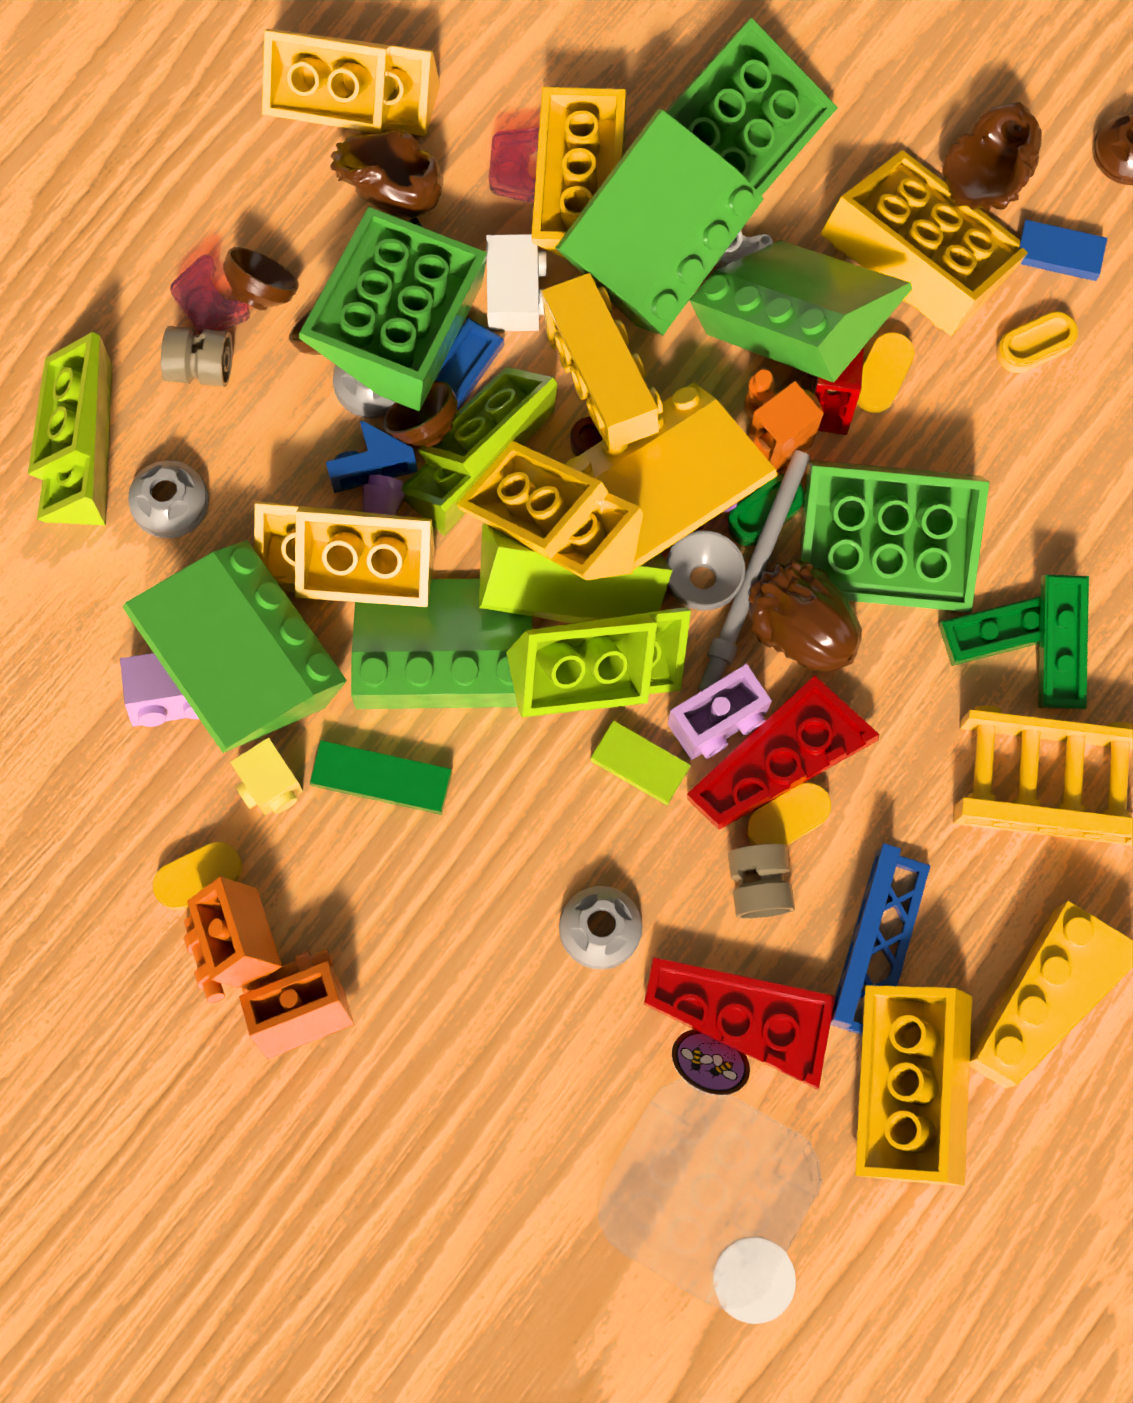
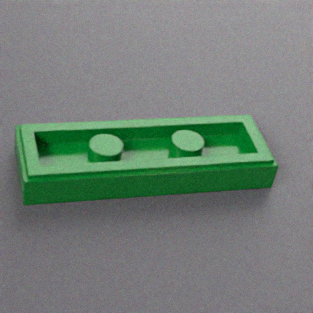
(992, 631)
(1063, 641)
(381, 777)

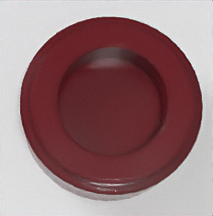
(584, 436)

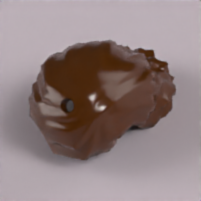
(994, 158)
(390, 172)
(804, 617)

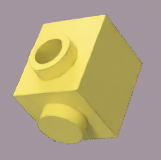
(266, 779)

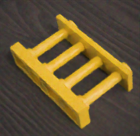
(1026, 812)

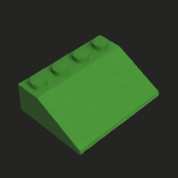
(753, 106)
(660, 223)
(395, 306)
(797, 307)
(895, 533)
(235, 646)
(434, 653)

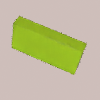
(640, 763)

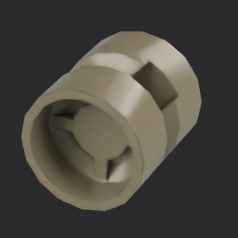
(196, 356)
(761, 881)

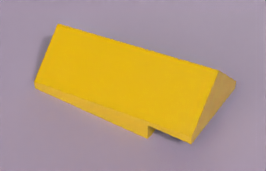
(348, 82)
(557, 513)
(346, 553)

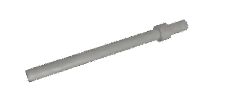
(723, 648)

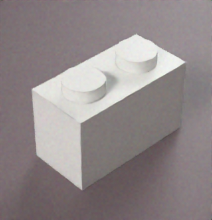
(513, 283)

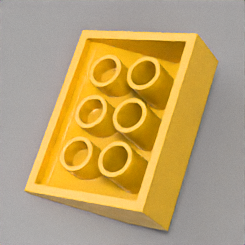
(913, 231)
(681, 473)

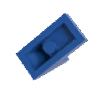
(383, 457)

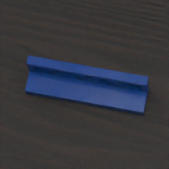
(867, 932)

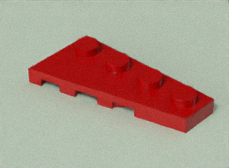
(788, 749)
(756, 1017)

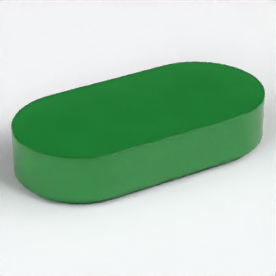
(751, 513)

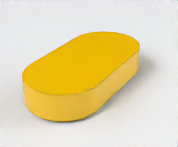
(1037, 342)
(885, 371)
(790, 816)
(193, 872)

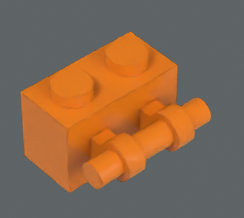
(781, 420)
(229, 938)
(296, 1005)

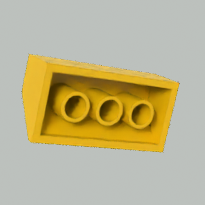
(577, 150)
(914, 1084)

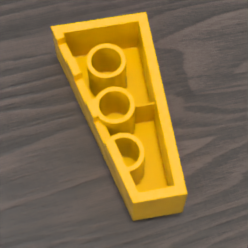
(599, 361)
(1054, 989)

